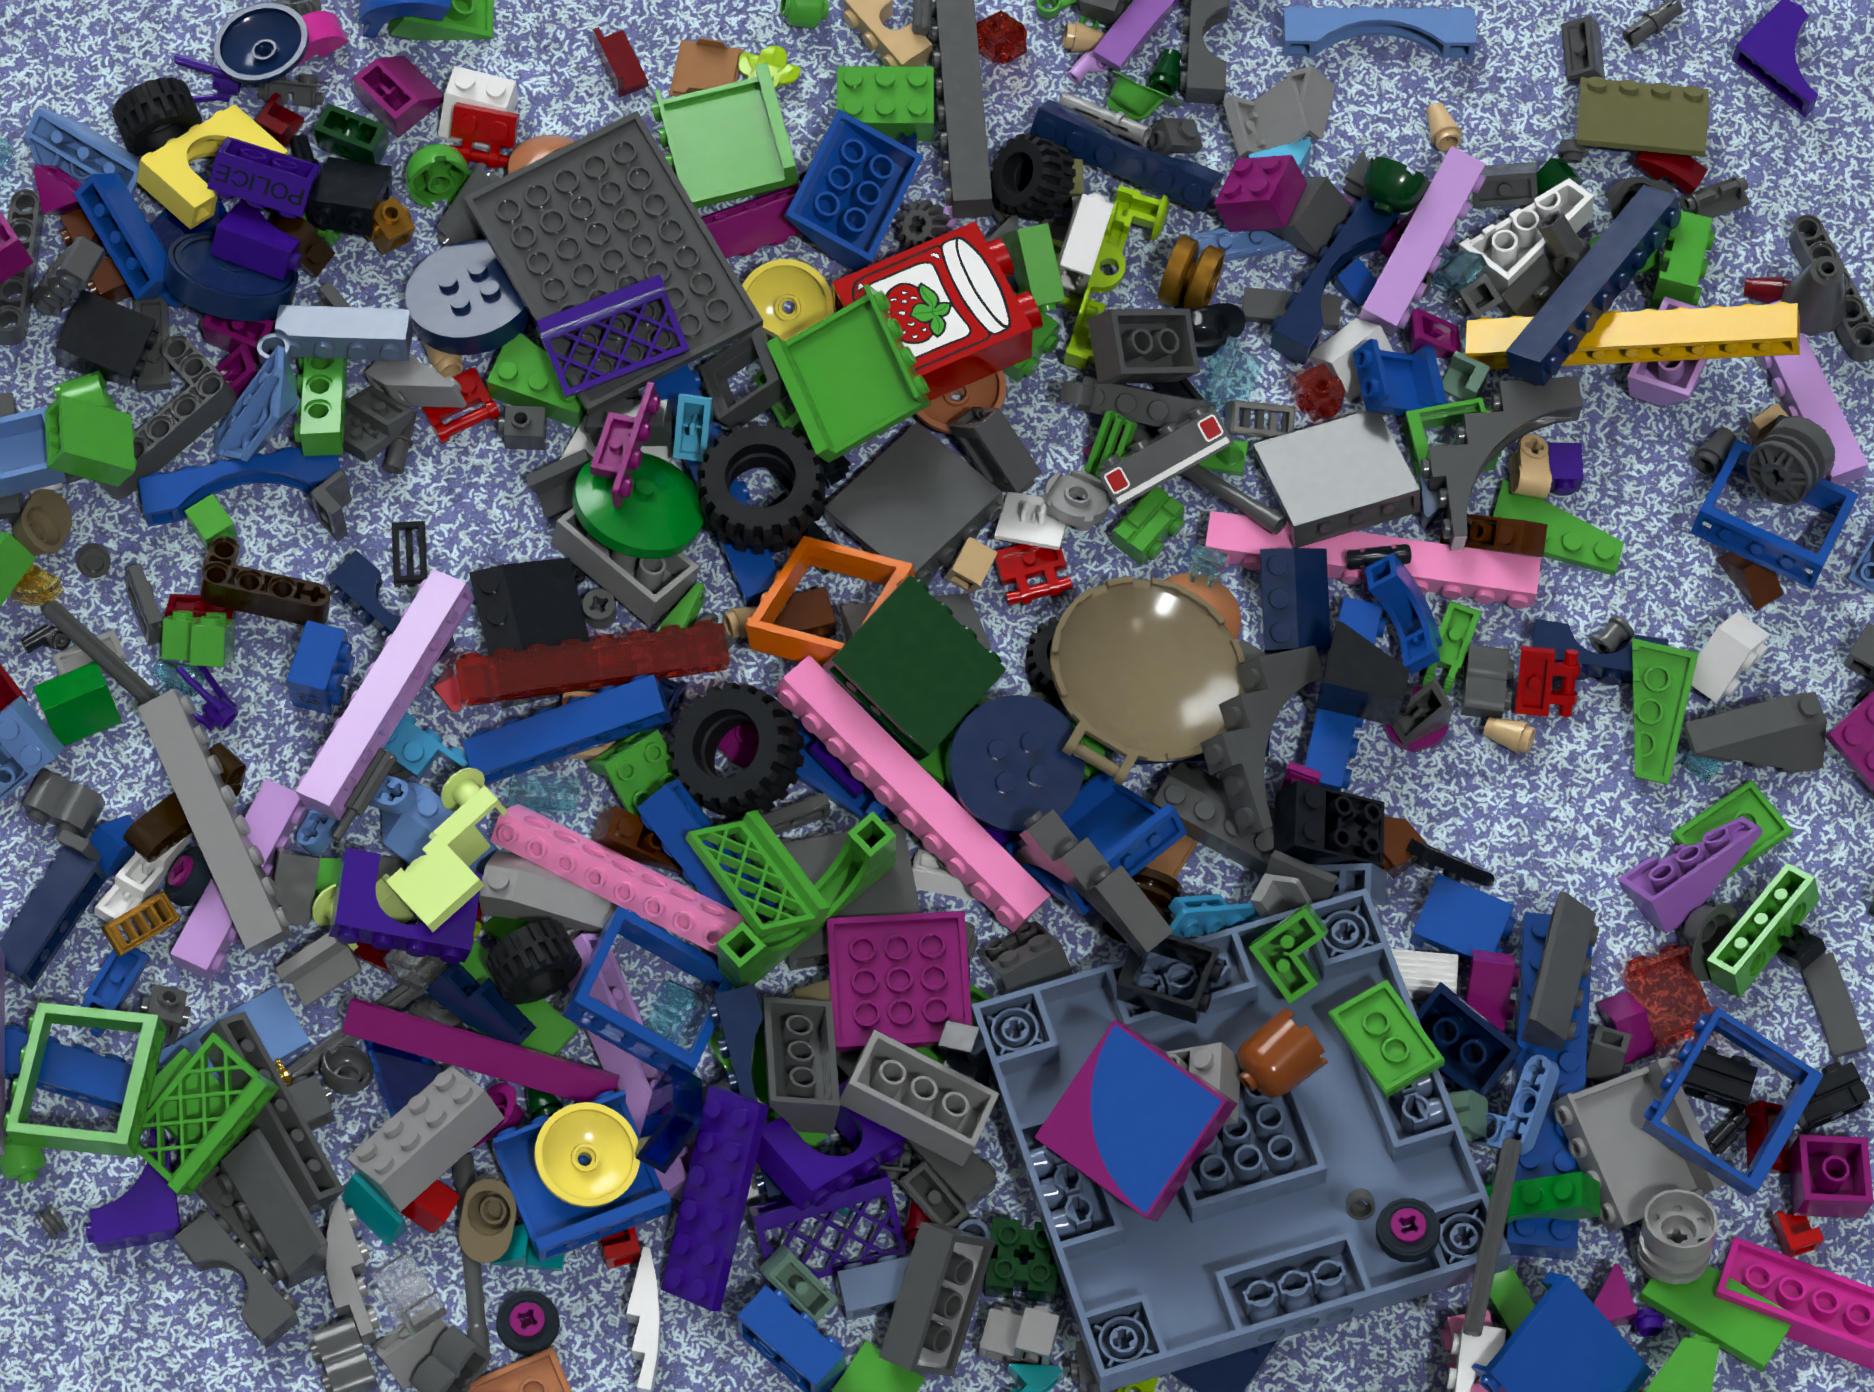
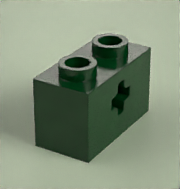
(351, 135)

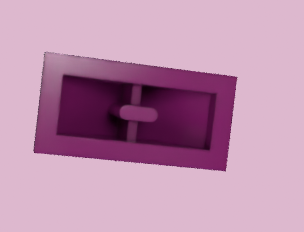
(56, 190)
(1433, 332)
(238, 369)
(1629, 1016)
(1615, 1299)

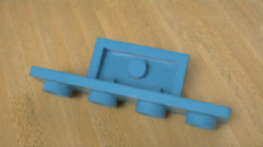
(419, 748)
(1208, 915)

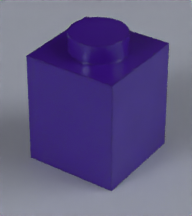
(1565, 467)

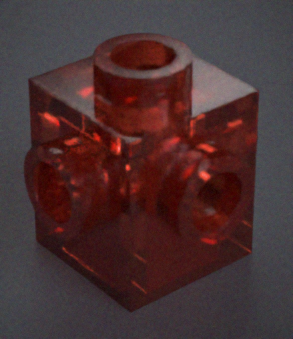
(1001, 37)
(1319, 393)

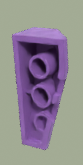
(1680, 883)

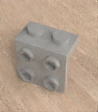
(1268, 121)

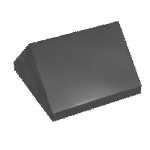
(1315, 216)

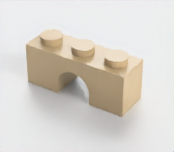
(894, 46)

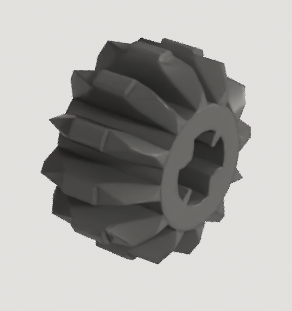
(915, 222)

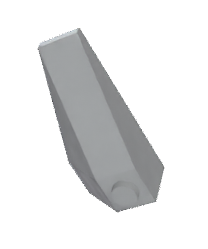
(534, 894)

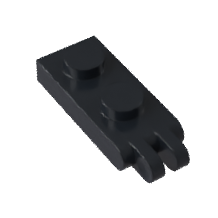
(1453, 867)

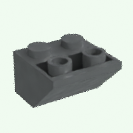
(1024, 959)

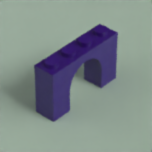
(360, 918)
(812, 1176)

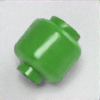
(804, 12)
(21, 1162)

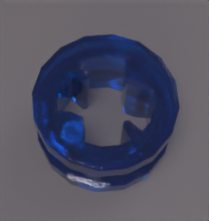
(909, 141)

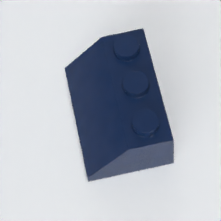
(1294, 598)
(1473, 1048)

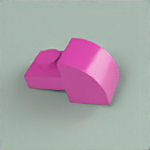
(324, 34)

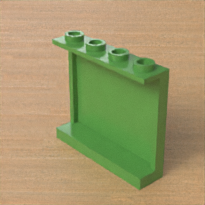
(727, 140)
(850, 376)

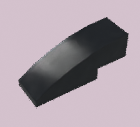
(965, 1051)

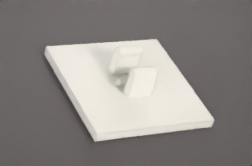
(1026, 522)

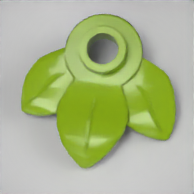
(777, 62)

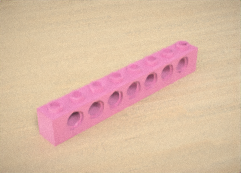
(614, 877)

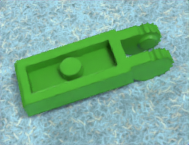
(1456, 635)

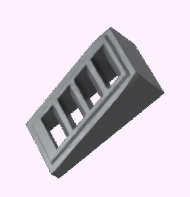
(1232, 417)

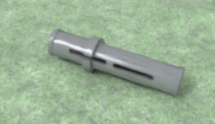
(1116, 123)

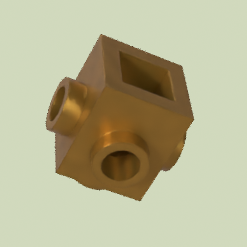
(391, 226)

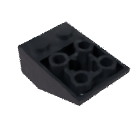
(1328, 826)

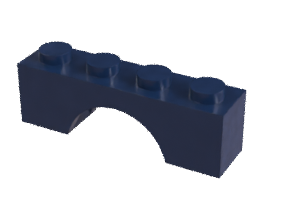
(359, 585)
(1610, 668)

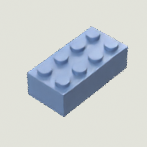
(25, 453)

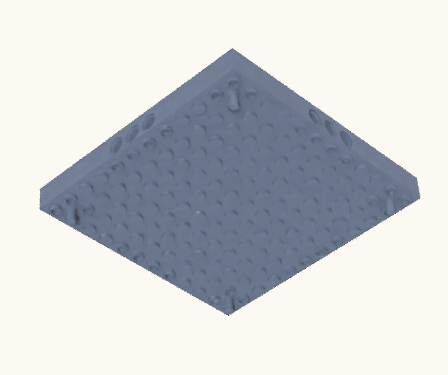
(1262, 1221)

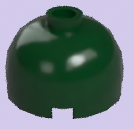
(1392, 186)

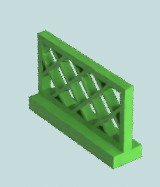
(773, 866)
(227, 1127)

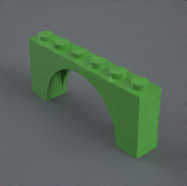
(861, 862)

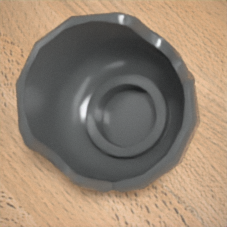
(346, 1069)

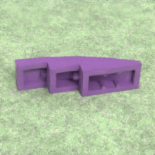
(1132, 31)

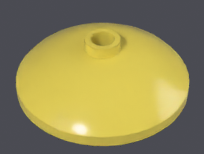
(791, 281)
(591, 1132)

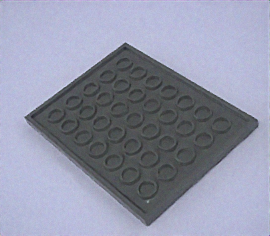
(603, 221)

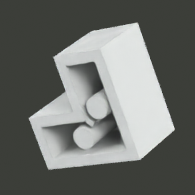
(1731, 649)

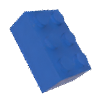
(791, 1341)

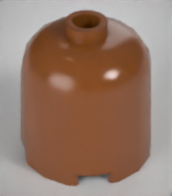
(1279, 1056)

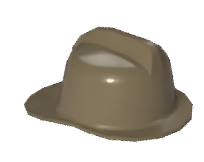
(43, 523)
(487, 1220)

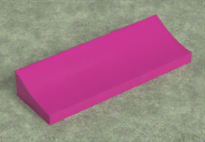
(1819, 1305)

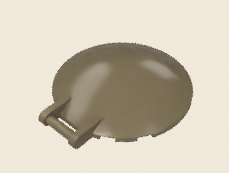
(1143, 672)

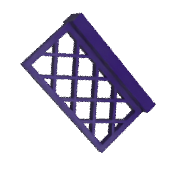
(602, 309)
(783, 1212)

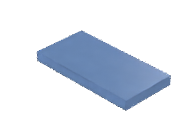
(271, 1020)

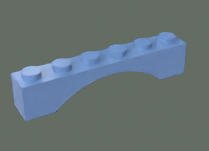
(1443, 31)

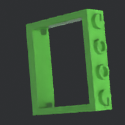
(138, 1092)

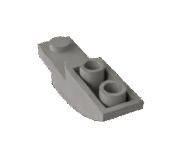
(343, 1262)

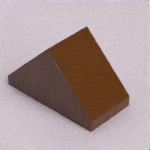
(1754, 581)

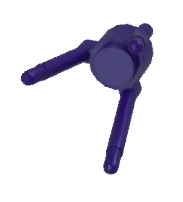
(221, 82)
(217, 711)

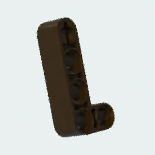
(259, 591)
(167, 823)

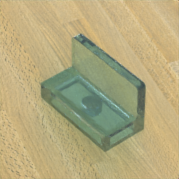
(1232, 376)
(545, 793)

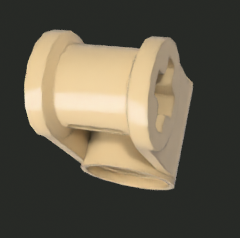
(1531, 468)

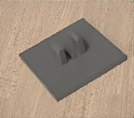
(1532, 288)

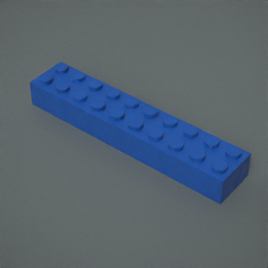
(1551, 1151)

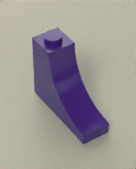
(1770, 57)
(255, 243)
(141, 1215)

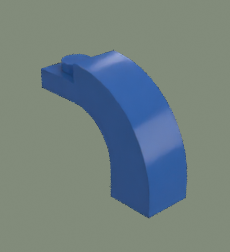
(378, 12)
(1408, 611)

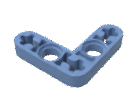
(382, 800)
(1510, 1125)

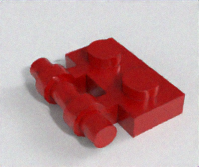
(484, 126)
(1027, 562)
(1536, 677)

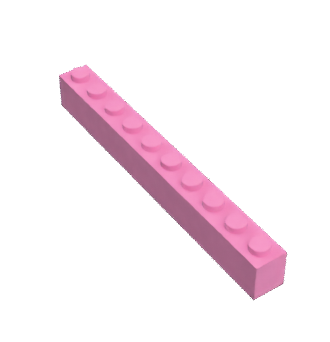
(1434, 567)
(911, 794)

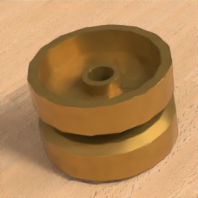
(1191, 276)

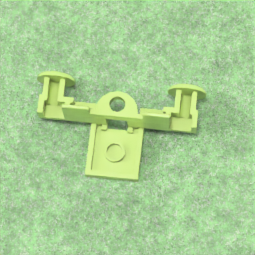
(441, 879)

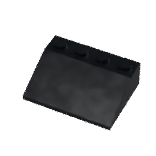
(528, 607)

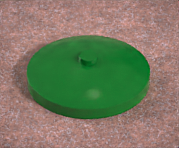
(655, 520)

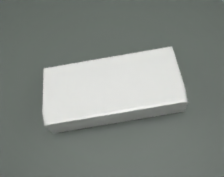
(933, 876)

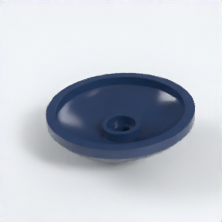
(261, 43)

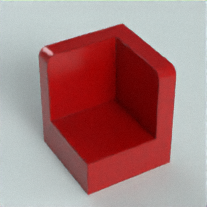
(432, 1206)
(1795, 1234)
(621, 1248)

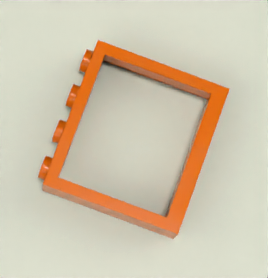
(797, 645)

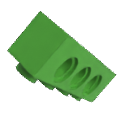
(321, 406)
(1758, 932)

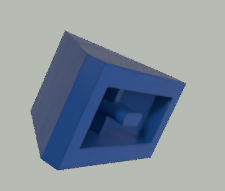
(111, 846)

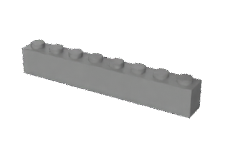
(215, 821)

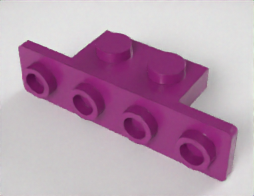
(621, 443)

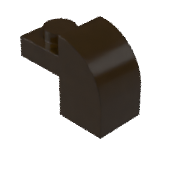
(313, 249)

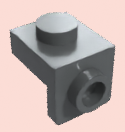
(1175, 136)

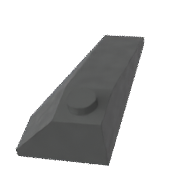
(1771, 733)

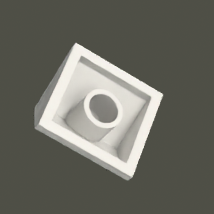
(1339, 349)

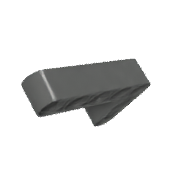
(1819, 245)
(23, 282)
(183, 418)

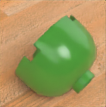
(436, 174)

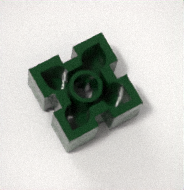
(1006, 1272)

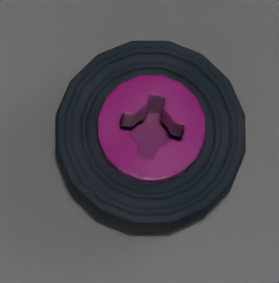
(187, 877)
(1405, 1243)
(526, 1335)

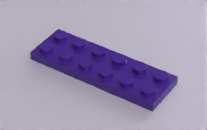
(714, 1198)

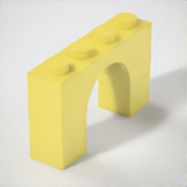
(172, 180)

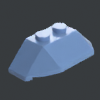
(78, 149)
(259, 410)
(409, 832)

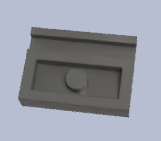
(144, 604)

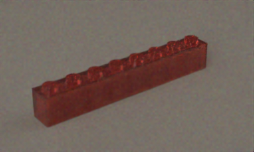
(590, 664)

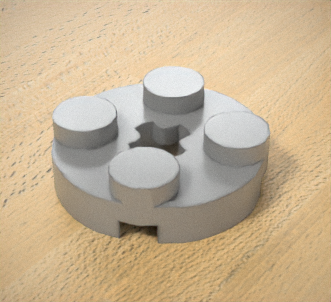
(1082, 514)

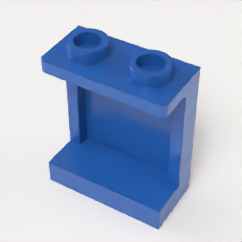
(1398, 381)
(1462, 919)

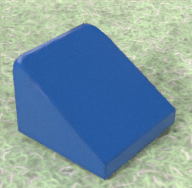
(1355, 282)

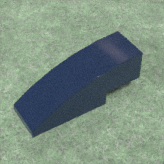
(480, 1005)

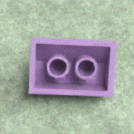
(1665, 380)

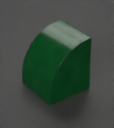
(1554, 173)

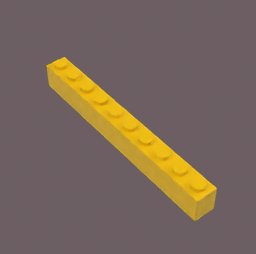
(1657, 335)

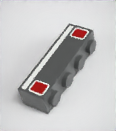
(1164, 456)

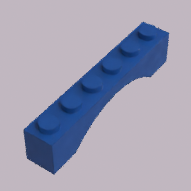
(169, 494)

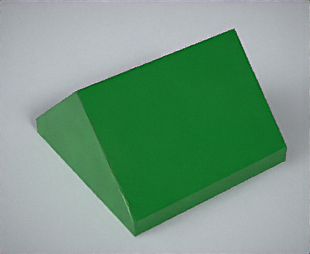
(78, 704)

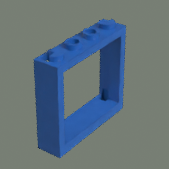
(1765, 547)
(624, 1031)
(1765, 1050)

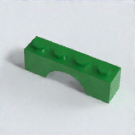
(1557, 1196)

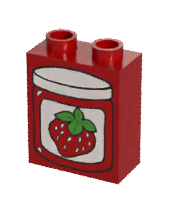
(952, 307)

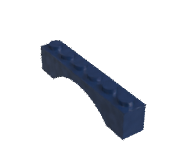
(1177, 178)
(1302, 324)
(739, 1020)

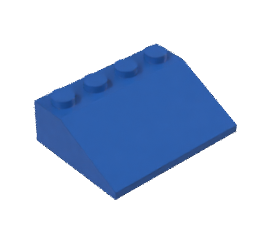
(852, 190)

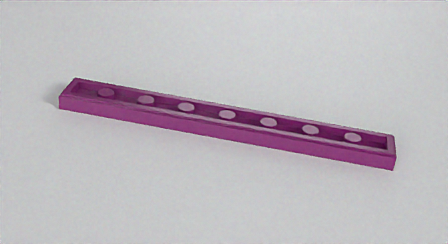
(476, 1052)

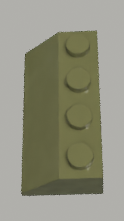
(1642, 116)

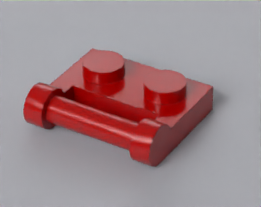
(473, 393)

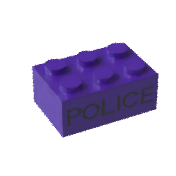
(263, 177)

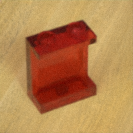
(1667, 993)

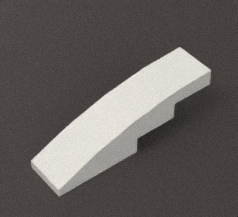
(137, 883)
(645, 1312)

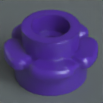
(1648, 1322)

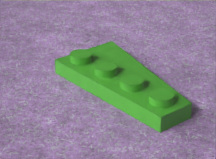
(1567, 536)
(1659, 703)

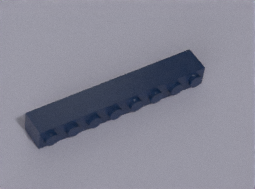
(1593, 285)

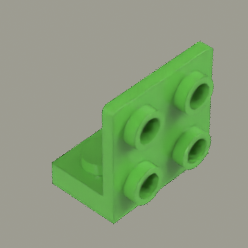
(636, 767)

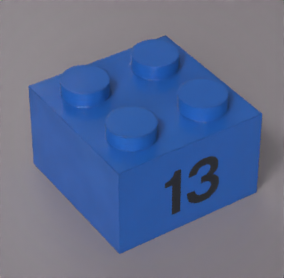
(320, 668)

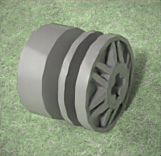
(1677, 1236)

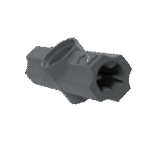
(1562, 242)

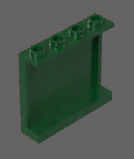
(915, 667)

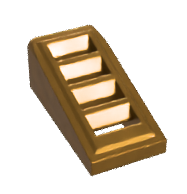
(159, 913)

